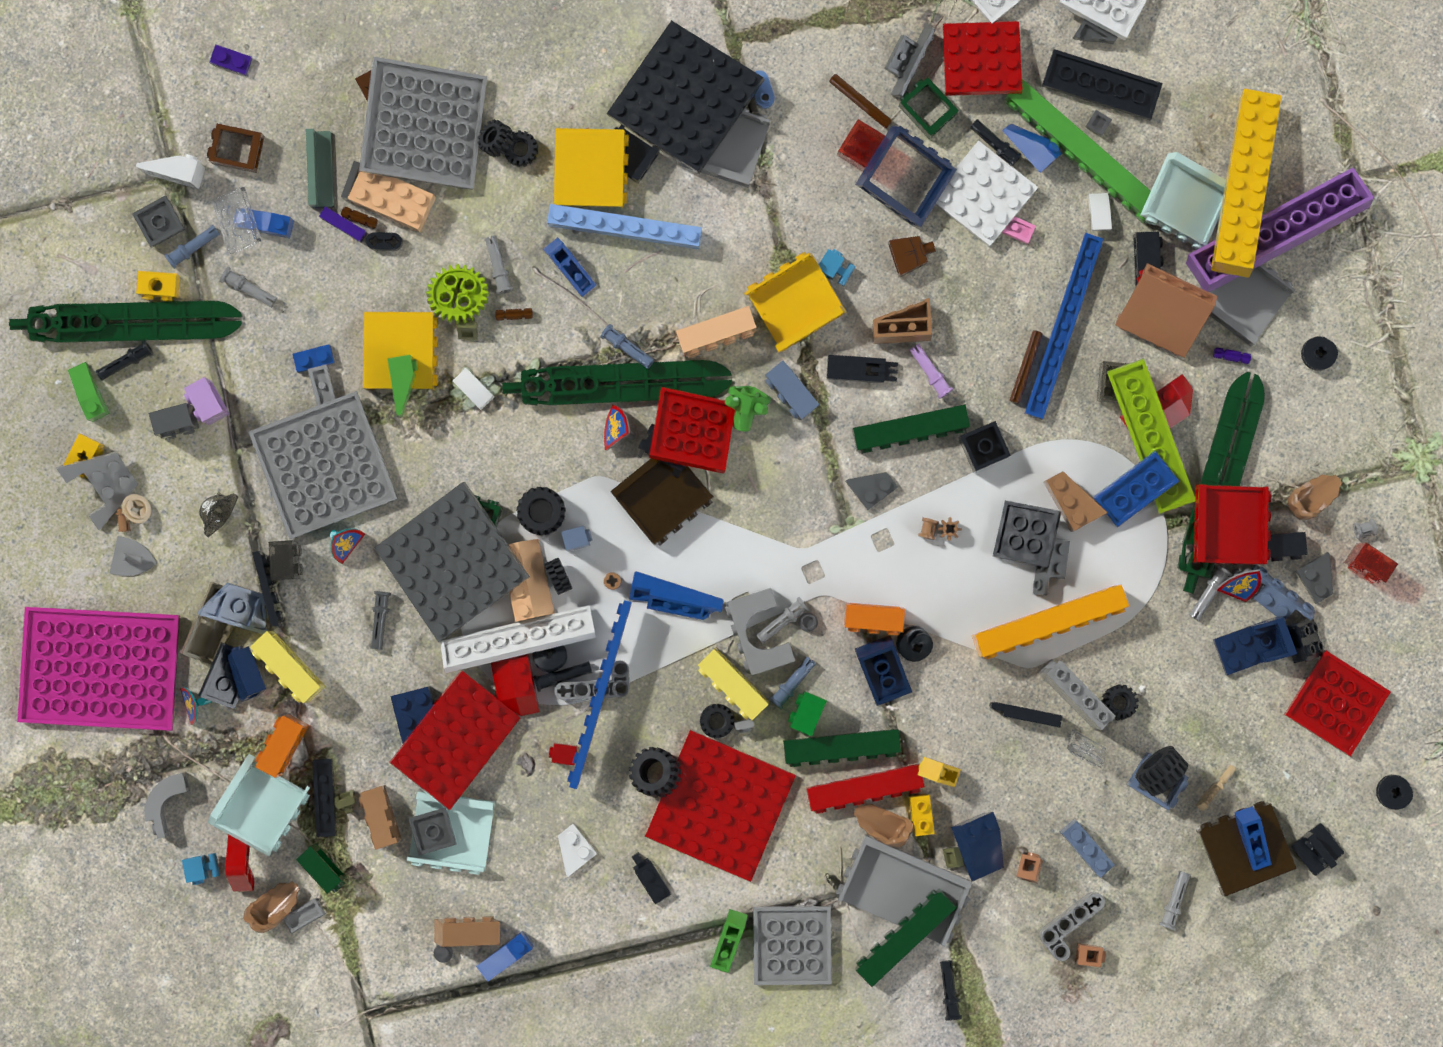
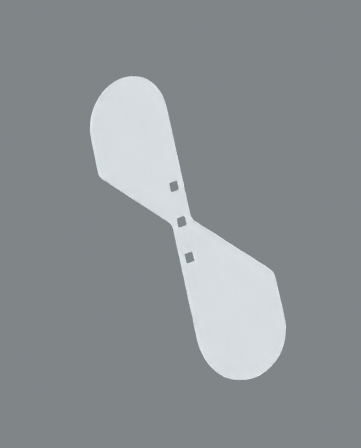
(941, 583)

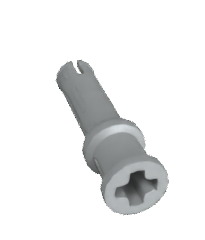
(500, 273)
(240, 283)
(1218, 578)
(792, 616)
(1172, 909)

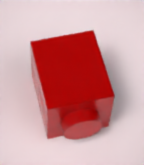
(562, 753)

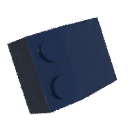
(883, 670)
(980, 845)

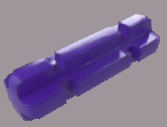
(1231, 355)

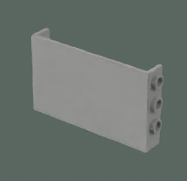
(894, 882)

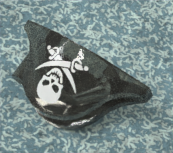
(216, 511)

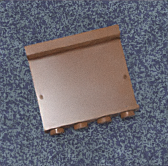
(1166, 310)

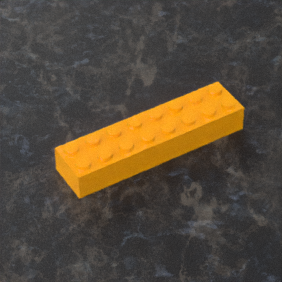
(1051, 620)

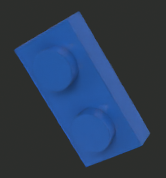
(313, 358)

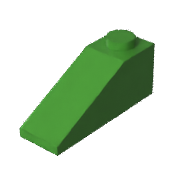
(402, 376)
(88, 392)
(729, 940)

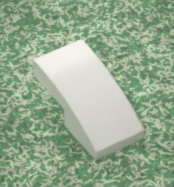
(1100, 212)
(473, 388)

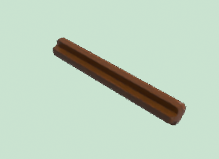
(860, 101)
(1026, 367)

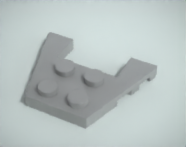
(108, 477)

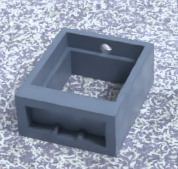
(1171, 799)

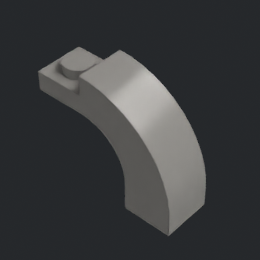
(158, 799)

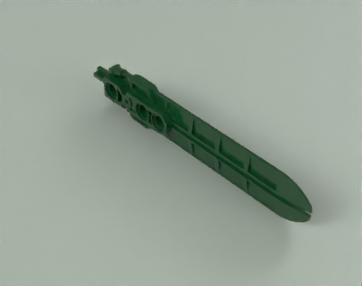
(128, 331)
(616, 373)
(1218, 455)

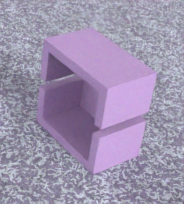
(206, 401)

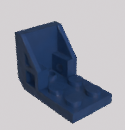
(1254, 645)

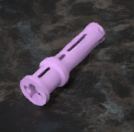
(936, 379)

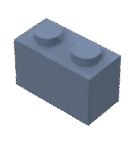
(576, 538)

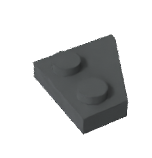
(1093, 33)
(872, 488)
(1317, 577)

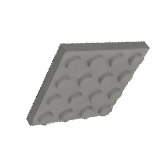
(792, 945)

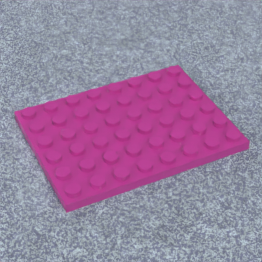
(98, 668)

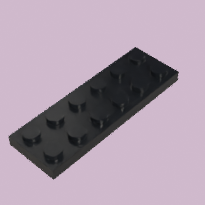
(1102, 84)

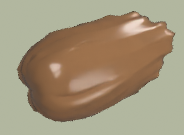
(1314, 496)
(884, 825)
(271, 907)

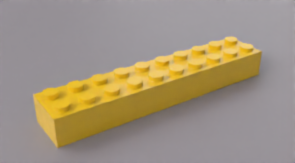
(1246, 183)

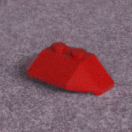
(1175, 400)
(516, 684)

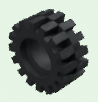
(495, 138)
(529, 156)
(558, 576)
(1129, 696)
(713, 732)

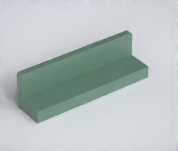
(319, 168)

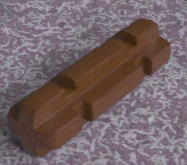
(359, 217)
(514, 314)

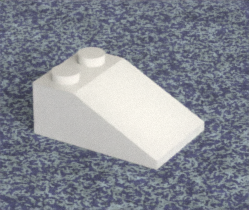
(177, 169)

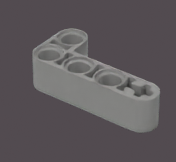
(611, 689)
(1074, 922)

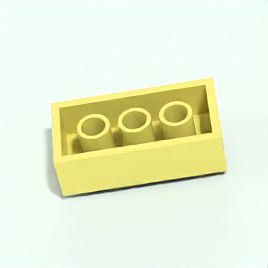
(287, 666)
(733, 684)

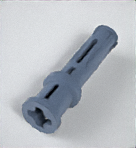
(184, 251)
(620, 341)
(786, 690)

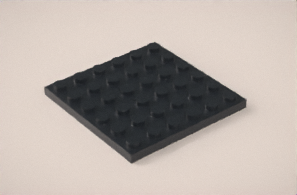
(685, 96)

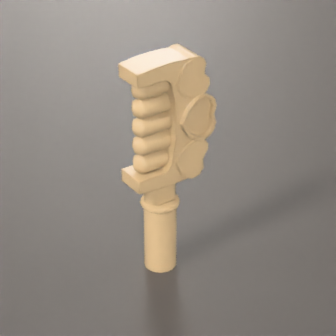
(1208, 795)

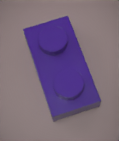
(230, 60)

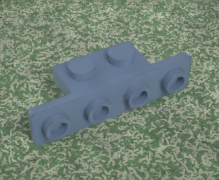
(1279, 599)

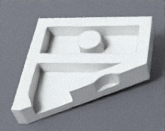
(574, 849)

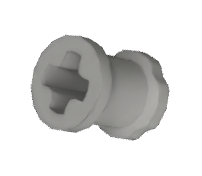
(1365, 529)

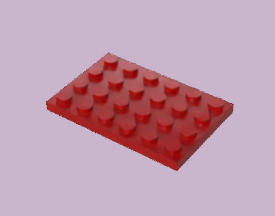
(455, 740)

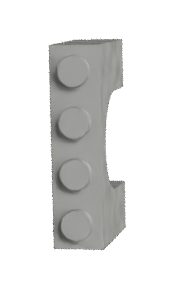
(756, 659)

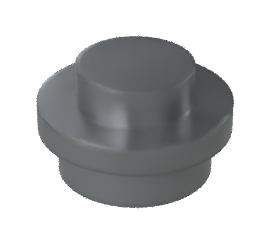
(808, 622)
(443, 954)

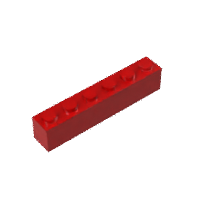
(865, 787)

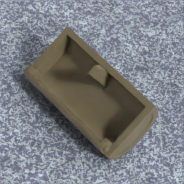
(206, 633)

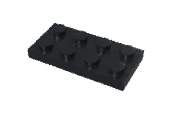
(271, 598)

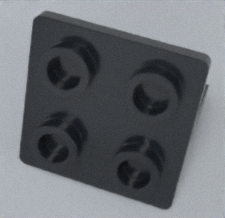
(1306, 640)
(1317, 849)

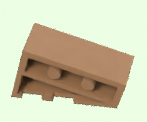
(905, 325)
(467, 931)

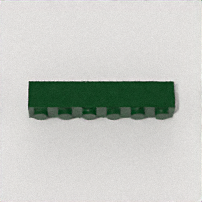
(911, 428)
(842, 746)
(904, 937)

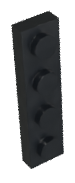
(324, 797)

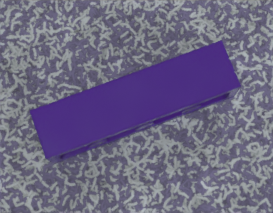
(343, 224)

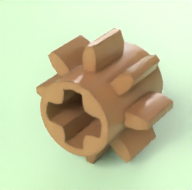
(944, 528)

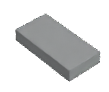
(304, 915)

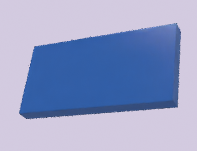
(1136, 488)

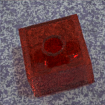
(860, 145)
(1370, 563)

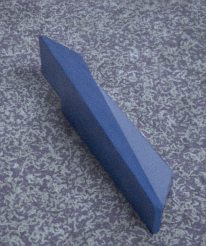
(673, 598)

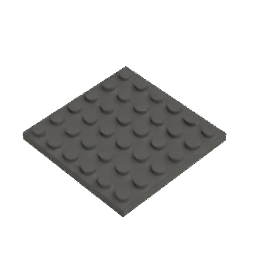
(451, 562)

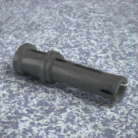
(380, 609)

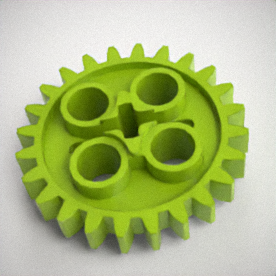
(474, 297)

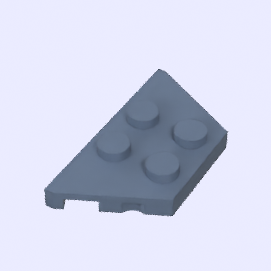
(237, 607)

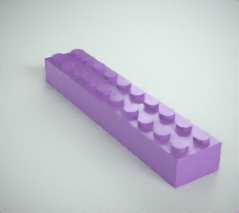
(1292, 224)

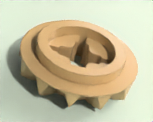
(138, 502)

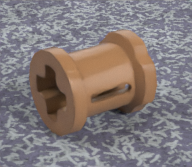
(928, 528)
(617, 584)

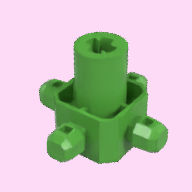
(747, 403)

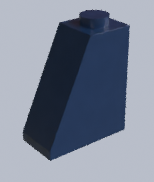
(245, 673)

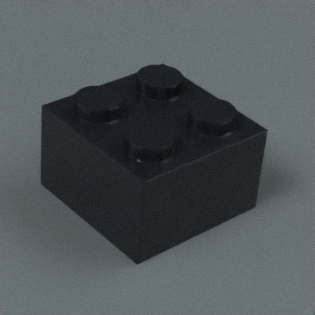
(984, 446)

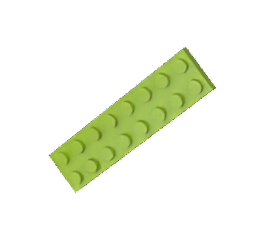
(1150, 428)

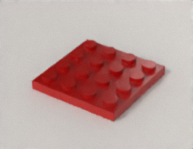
(982, 58)
(692, 430)
(1337, 703)

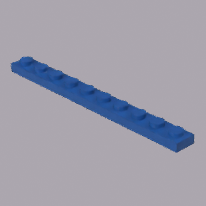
(1063, 326)
(596, 702)

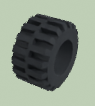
(529, 498)
(643, 763)
(1161, 770)

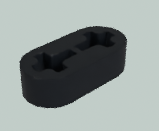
(385, 236)

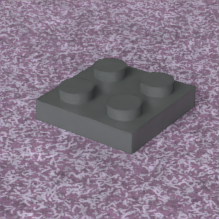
(158, 221)
(432, 831)

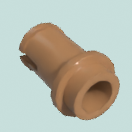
(122, 523)

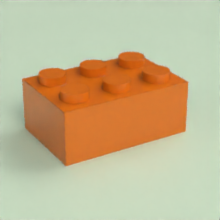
(874, 618)
(281, 745)

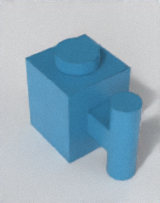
(831, 266)
(197, 868)

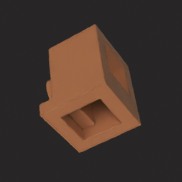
(1023, 872)
(1097, 959)

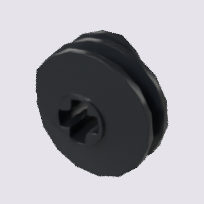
(1325, 347)
(914, 643)
(552, 664)
(1401, 786)

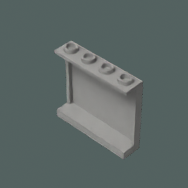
(1076, 694)

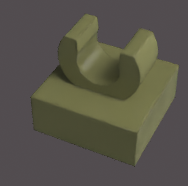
(467, 330)
(346, 801)
(953, 857)

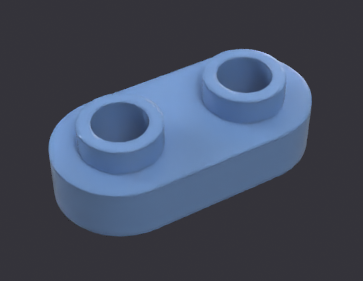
(764, 89)

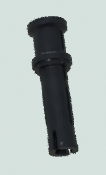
(1003, 148)
(132, 357)
(554, 678)
(951, 1000)

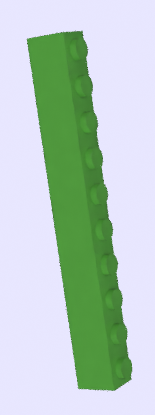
(1081, 148)

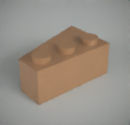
(1073, 502)
(380, 817)

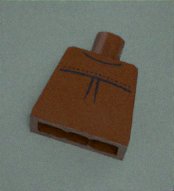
(909, 253)

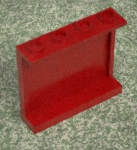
(1232, 524)

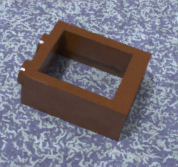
(254, 154)

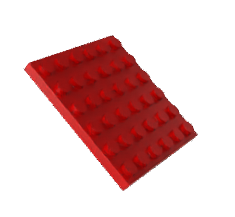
(721, 806)

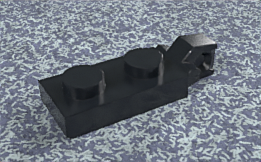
(650, 879)

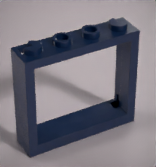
(935, 191)

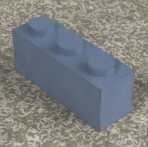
(791, 390)
(1087, 848)

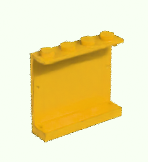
(590, 167)
(795, 301)
(399, 335)

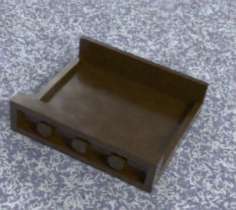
(660, 500)
(1230, 857)

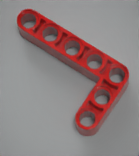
(237, 866)

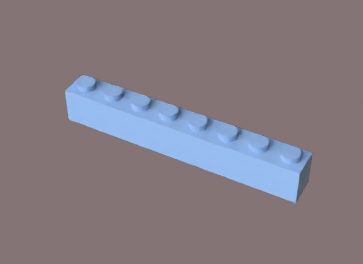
(624, 226)

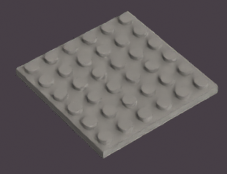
(422, 123)
(323, 465)

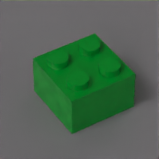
(807, 713)

